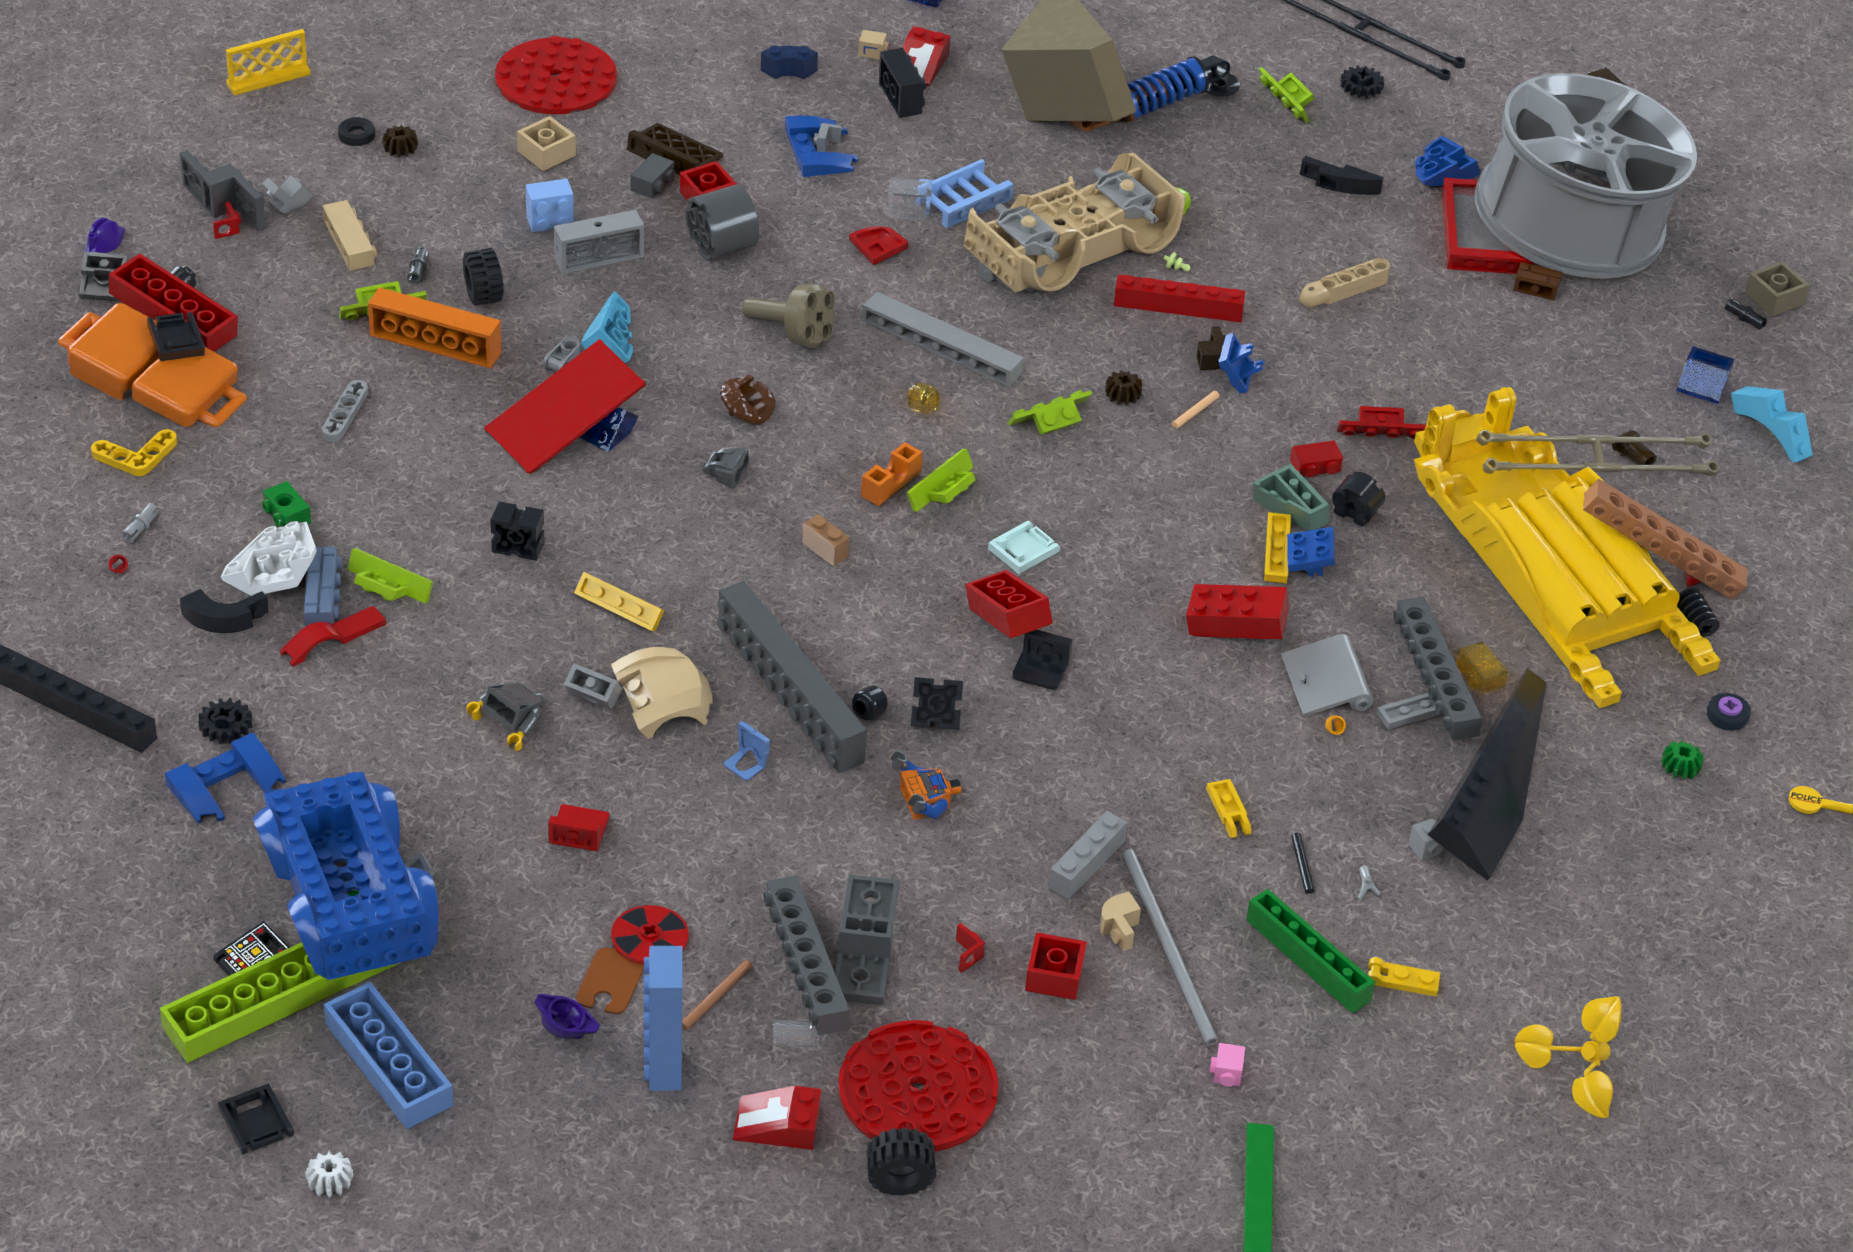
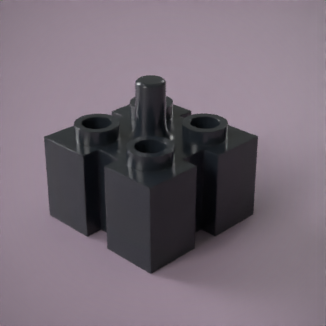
(517, 531)
(936, 703)

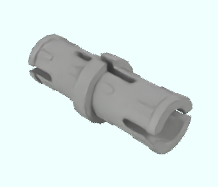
(140, 522)

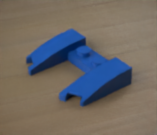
(812, 163)
(246, 754)

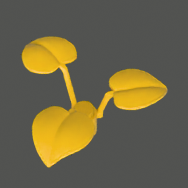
(1595, 1089)

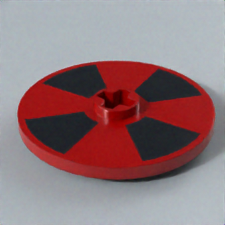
(630, 929)

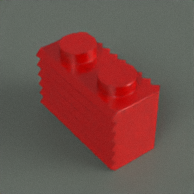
(1316, 458)

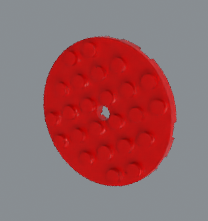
(582, 81)
(956, 1076)

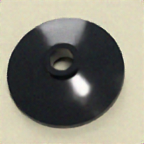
(1224, 86)

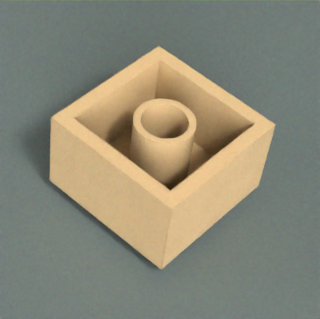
(546, 143)

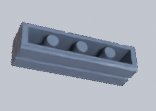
(321, 587)

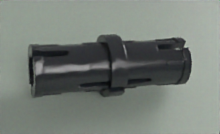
(1745, 313)

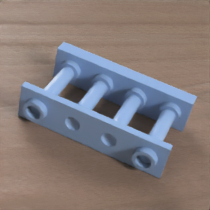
(979, 200)

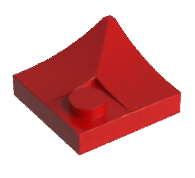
(878, 243)

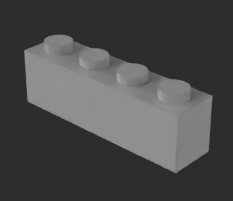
(1087, 855)

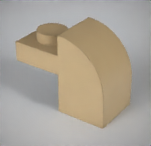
(1118, 917)

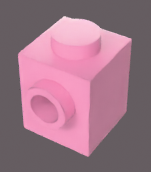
(1228, 1065)

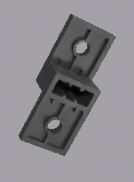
(222, 186)
(866, 938)

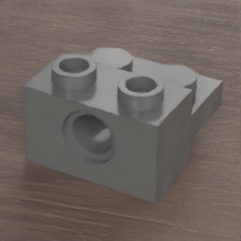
(95, 274)

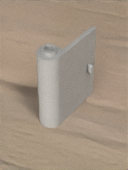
(1330, 675)

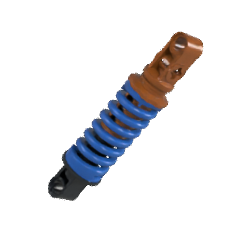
(1162, 87)

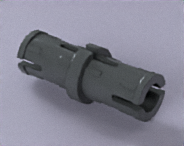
(418, 265)

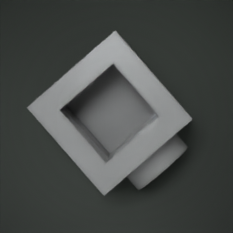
(1421, 843)

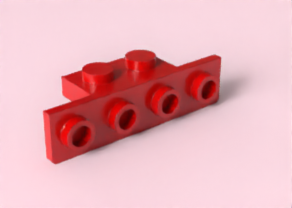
(1380, 421)

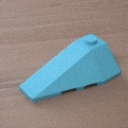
(612, 328)

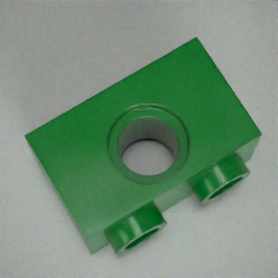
(285, 505)

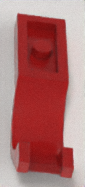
(343, 630)

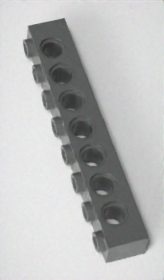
(1437, 668)
(806, 956)

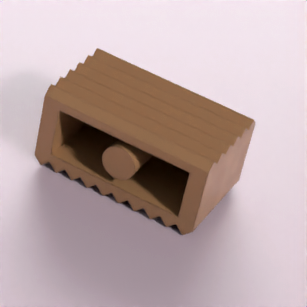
(825, 539)

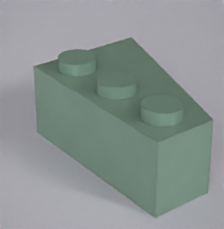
(1291, 494)

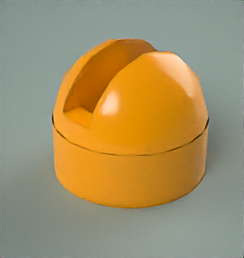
(1339, 724)

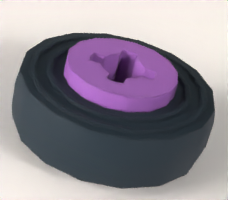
(1728, 711)

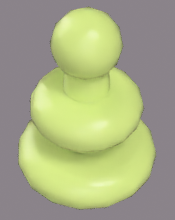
(1176, 262)

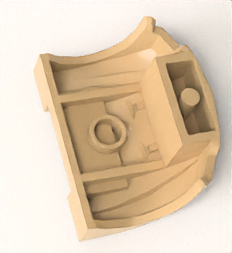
(662, 687)

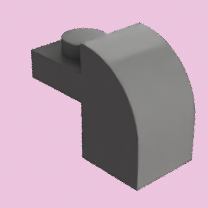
(288, 196)

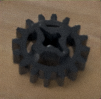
(1362, 81)
(225, 720)

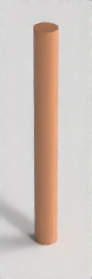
(716, 994)

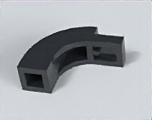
(223, 617)

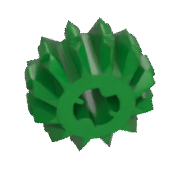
(1682, 760)

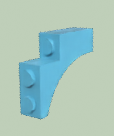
(1770, 409)

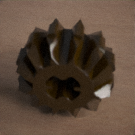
(400, 140)
(1123, 387)

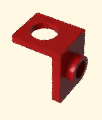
(233, 220)
(973, 944)

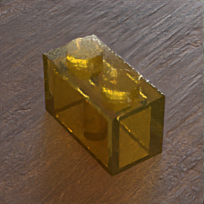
(1481, 668)

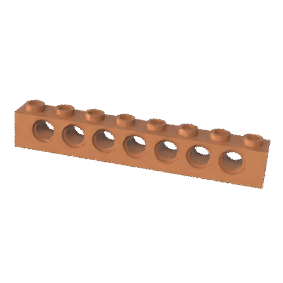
(1665, 539)

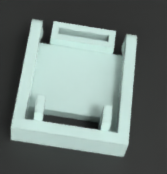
(1026, 547)

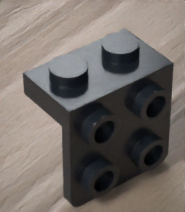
(1043, 659)

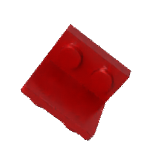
(578, 827)

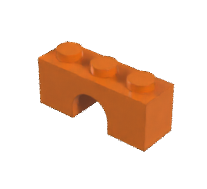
(903, 467)

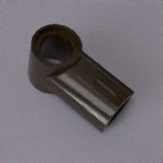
(1636, 451)

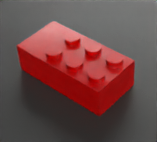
(1009, 603)
(1238, 611)

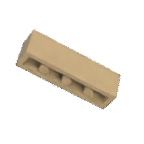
(349, 235)

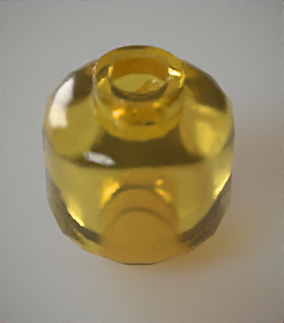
(923, 397)

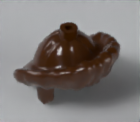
(748, 399)

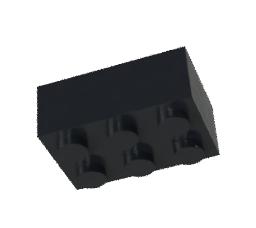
(901, 82)

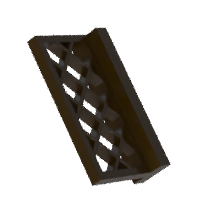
(645, 143)

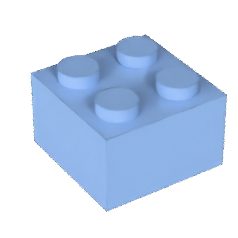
(549, 204)

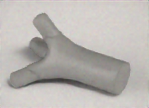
(1367, 882)

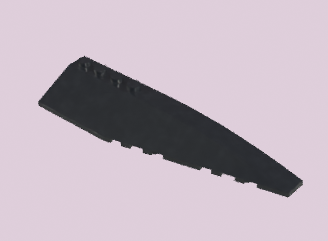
(1494, 788)

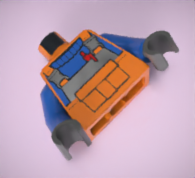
(923, 788)

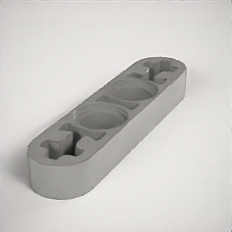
(348, 412)

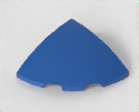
(1444, 160)

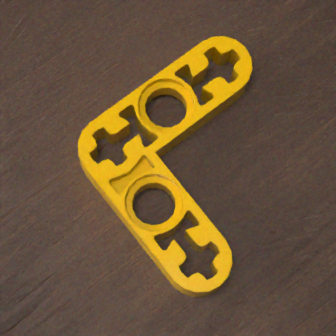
(107, 453)

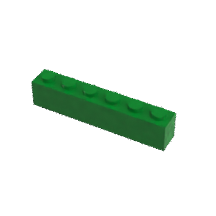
(1310, 951)

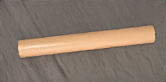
(1193, 411)

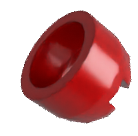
(121, 567)

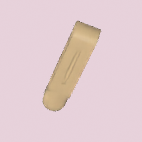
(1346, 283)

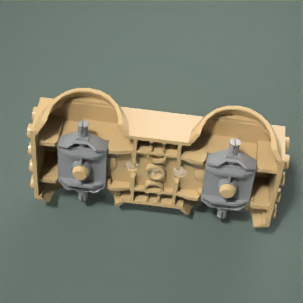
(1074, 227)

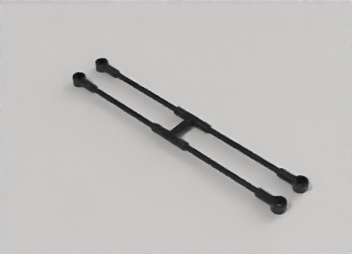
(1443, 74)

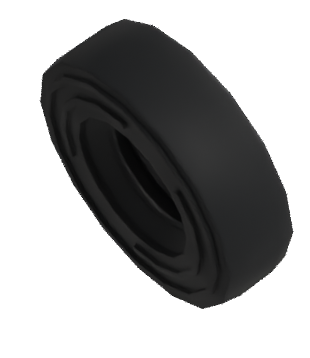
(356, 139)

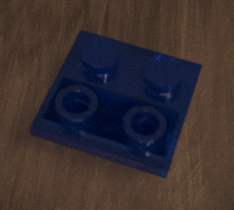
(1705, 374)
(611, 429)

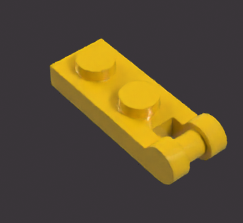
(1403, 977)

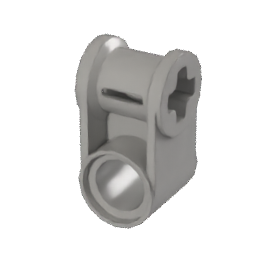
(562, 354)

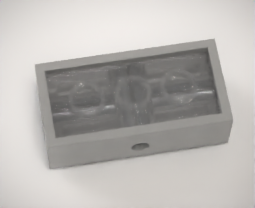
(599, 241)

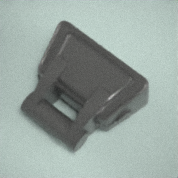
(728, 465)

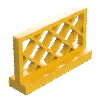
(267, 75)

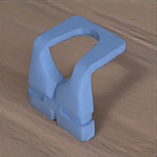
(749, 740)

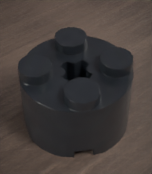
(1358, 498)

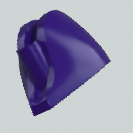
(104, 236)
(565, 1017)

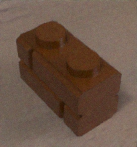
(1537, 281)

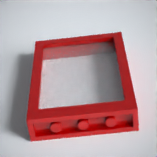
(1467, 238)

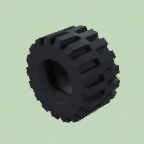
(483, 276)
(901, 1161)

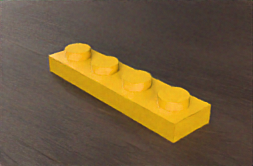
(1276, 547)
(619, 601)

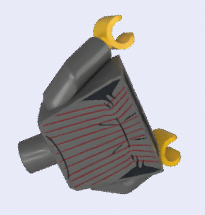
(513, 706)

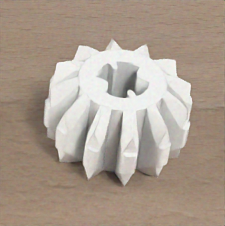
(329, 1174)

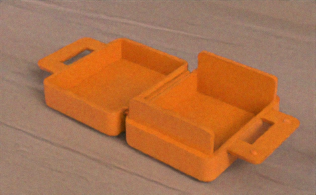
(121, 356)

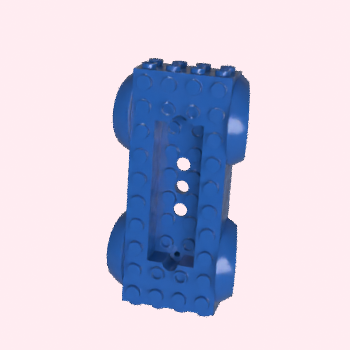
(355, 823)

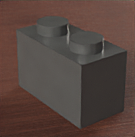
(652, 175)

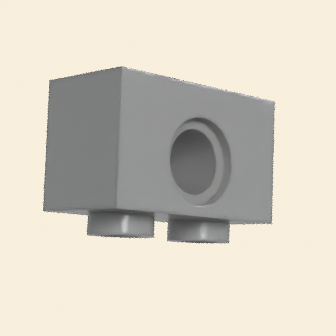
(592, 686)

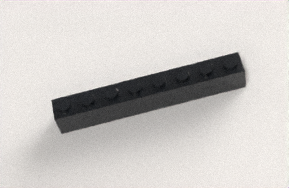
(76, 700)

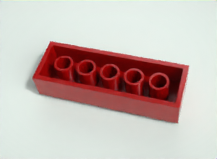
(158, 293)

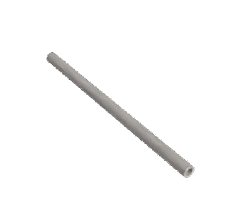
(1170, 948)

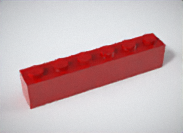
(1179, 298)

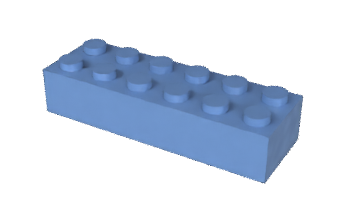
(663, 1018)
(388, 1055)

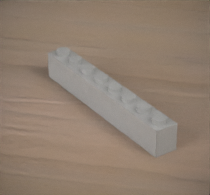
(943, 339)

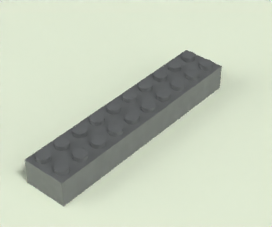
(791, 677)

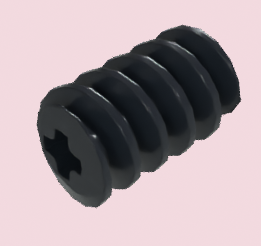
(1697, 611)

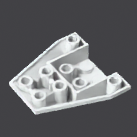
(272, 560)

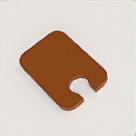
(610, 975)

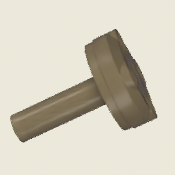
(806, 314)

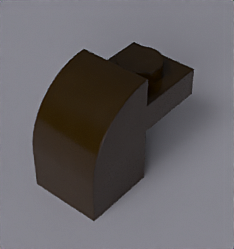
(1210, 351)

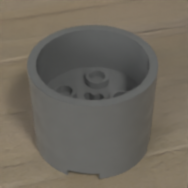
(722, 221)

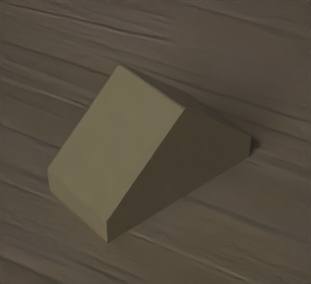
(1066, 66)

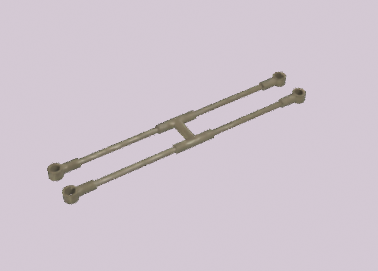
(1596, 441)

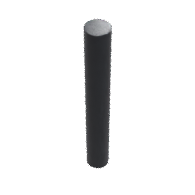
(1302, 863)

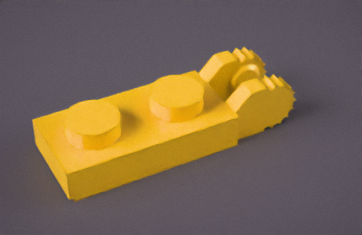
(1228, 806)

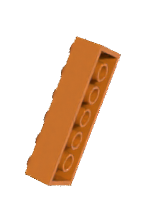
(435, 327)

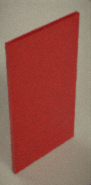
(565, 406)

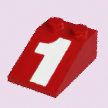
(927, 51)
(779, 1117)

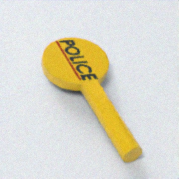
(1810, 801)

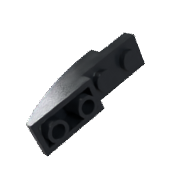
(1345, 180)

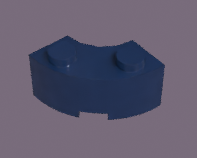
(789, 61)

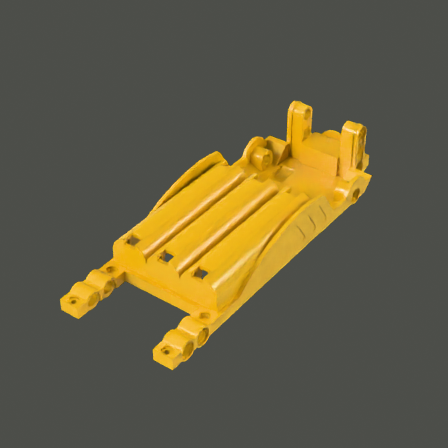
(1547, 547)

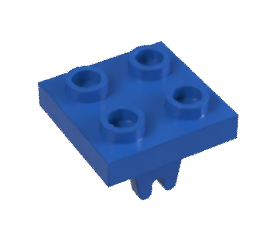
(1237, 363)
(1311, 550)

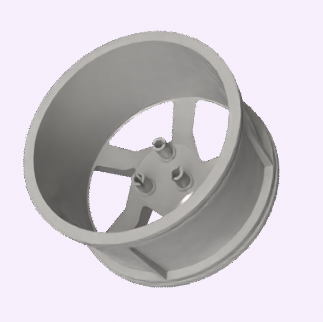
(1593, 129)

